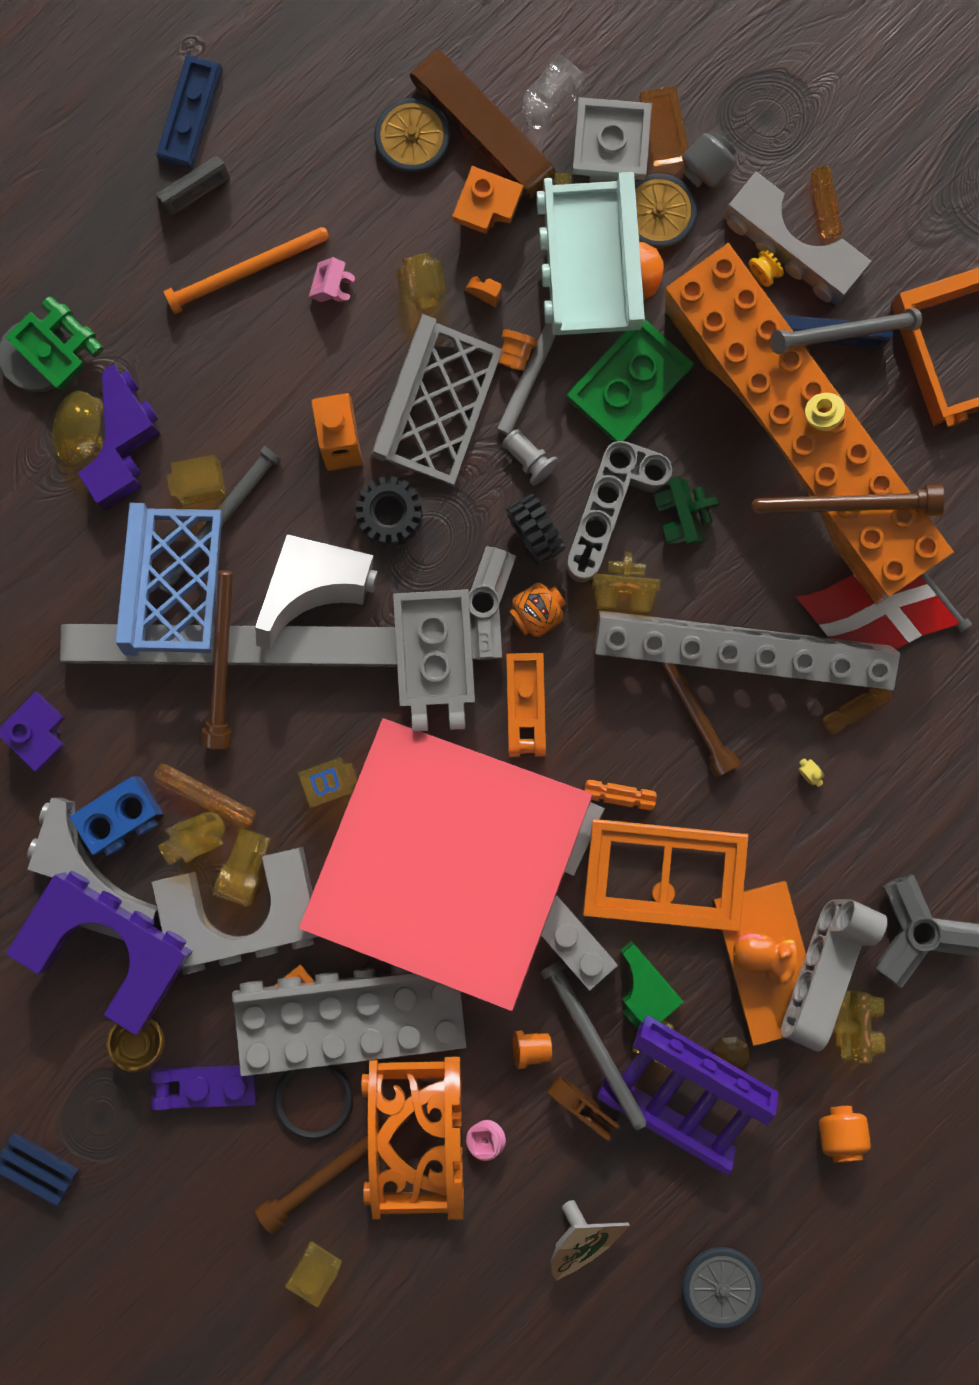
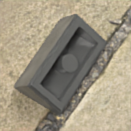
(193, 185)

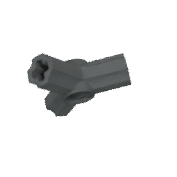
(943, 935)

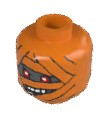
(537, 609)

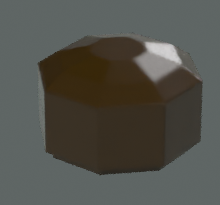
(732, 1050)

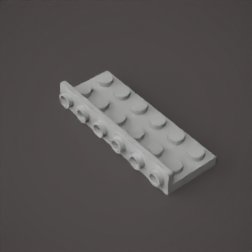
(344, 1020)

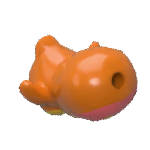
(762, 953)

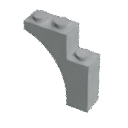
(62, 850)

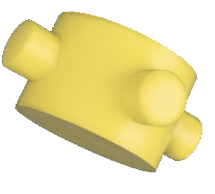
(811, 772)

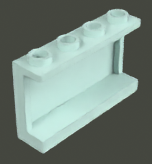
(591, 256)

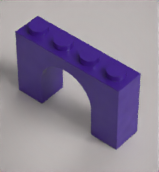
(153, 955)

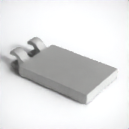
(434, 653)

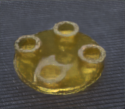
(77, 427)

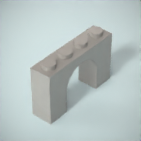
(183, 913)

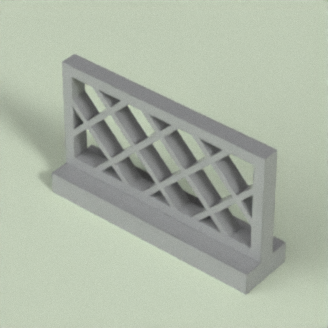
(406, 390)

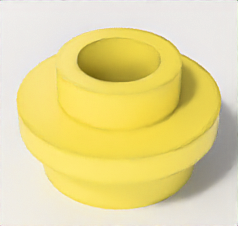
(828, 420)

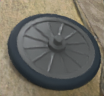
(721, 1288)

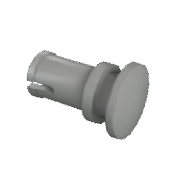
(532, 459)

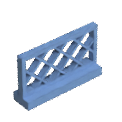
(137, 577)

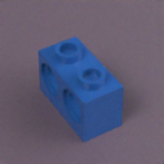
(113, 808)

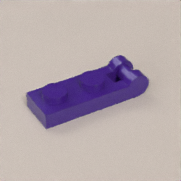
(203, 1087)

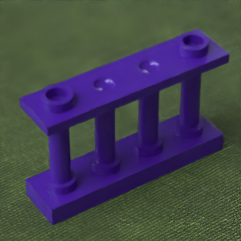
(706, 1070)

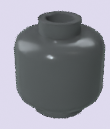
(708, 160)

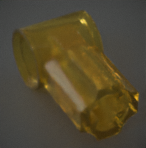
(240, 877)

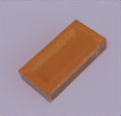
(667, 127)

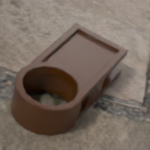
(583, 1107)

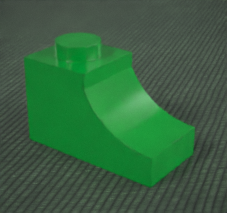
(648, 990)

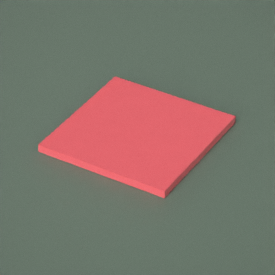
(447, 863)

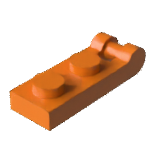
(526, 703)

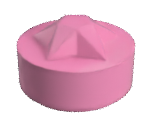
(485, 1140)

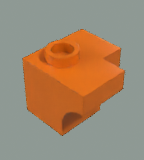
(486, 200)

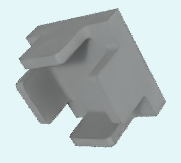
(611, 139)

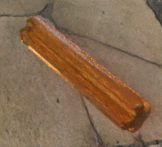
(204, 795)

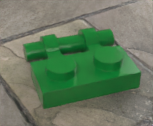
(46, 351)

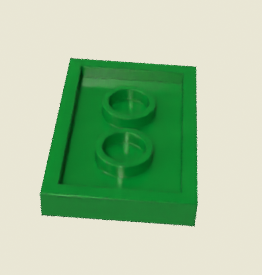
(630, 381)

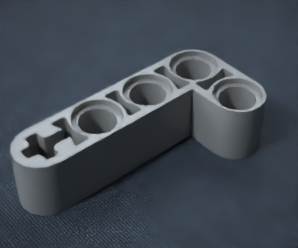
(607, 513)
(827, 970)

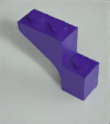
(126, 428)

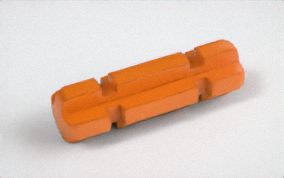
(621, 795)

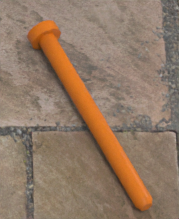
(244, 269)

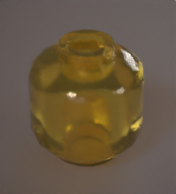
(421, 280)

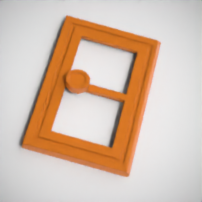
(662, 911)

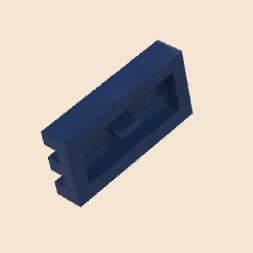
(29, 1182)

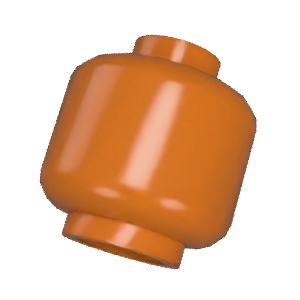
(844, 1135)

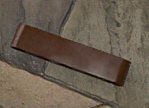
(482, 123)

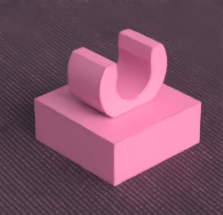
(327, 281)

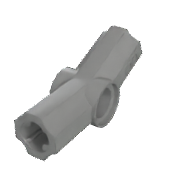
(490, 581)

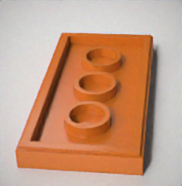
(764, 1001)

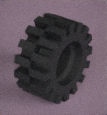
(376, 493)
(535, 529)

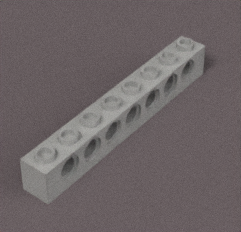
(746, 650)

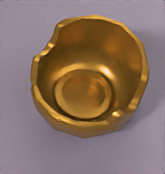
(134, 1051)

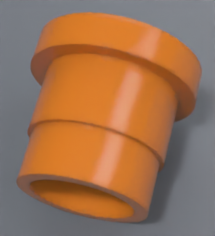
(516, 349)
(531, 1048)

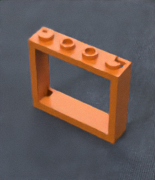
(921, 362)

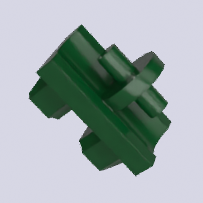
(679, 496)

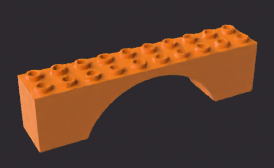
(729, 330)

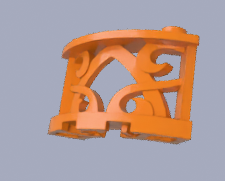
(445, 1186)

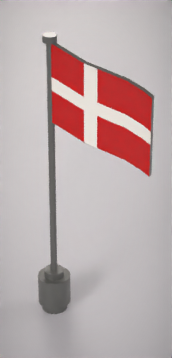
(913, 611)

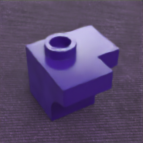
(34, 731)

